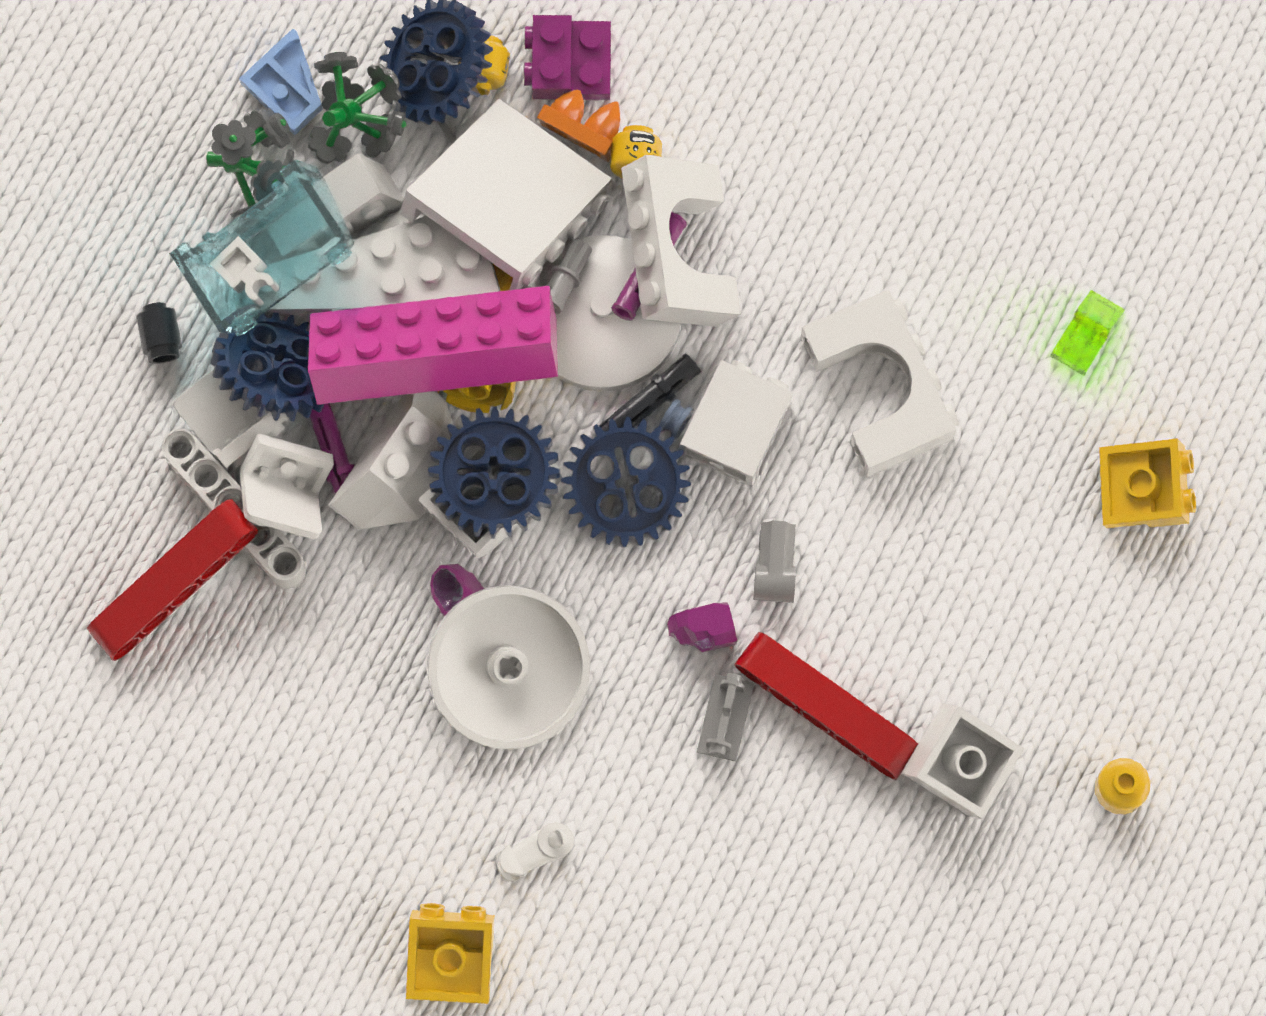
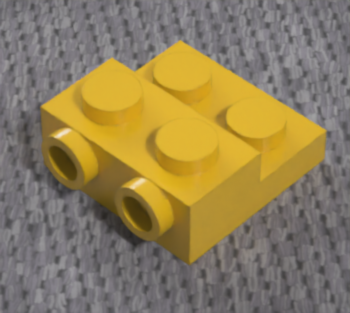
(1146, 484)
(450, 954)

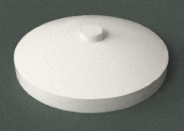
(592, 342)
(508, 667)

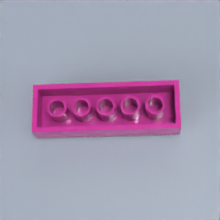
(433, 345)

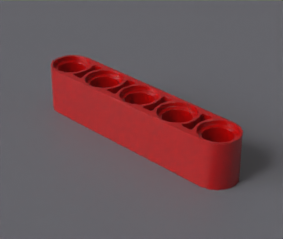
(172, 580)
(826, 705)

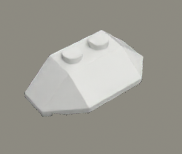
(395, 465)

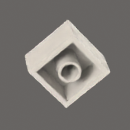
(963, 760)

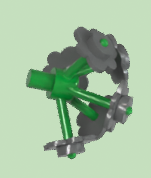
(344, 109)
(234, 150)

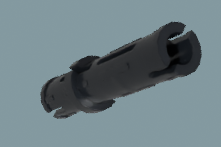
(656, 393)

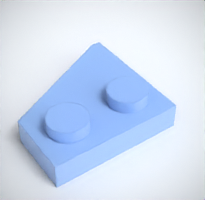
(285, 83)

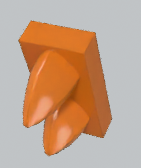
(595, 135)

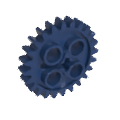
(436, 34)
(267, 367)
(661, 473)
(492, 508)

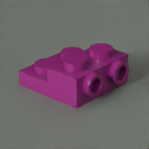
(568, 57)

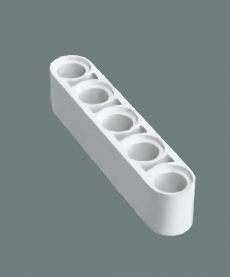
(201, 462)

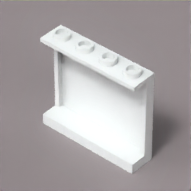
(509, 193)

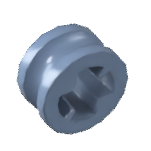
(676, 418)

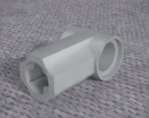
(775, 571)

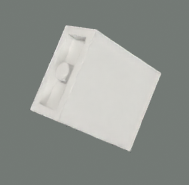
(736, 421)

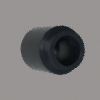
(159, 333)

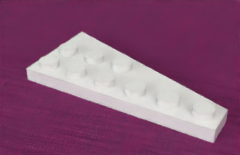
(395, 267)

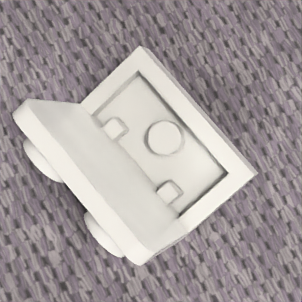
(221, 423)
(283, 485)

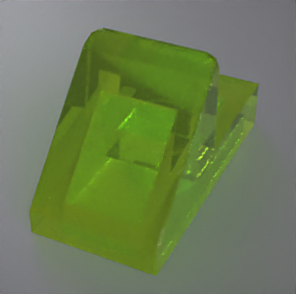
(1087, 332)

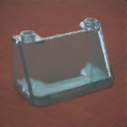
(291, 230)

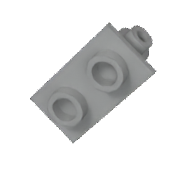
(725, 716)

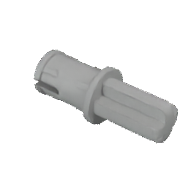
(566, 275)

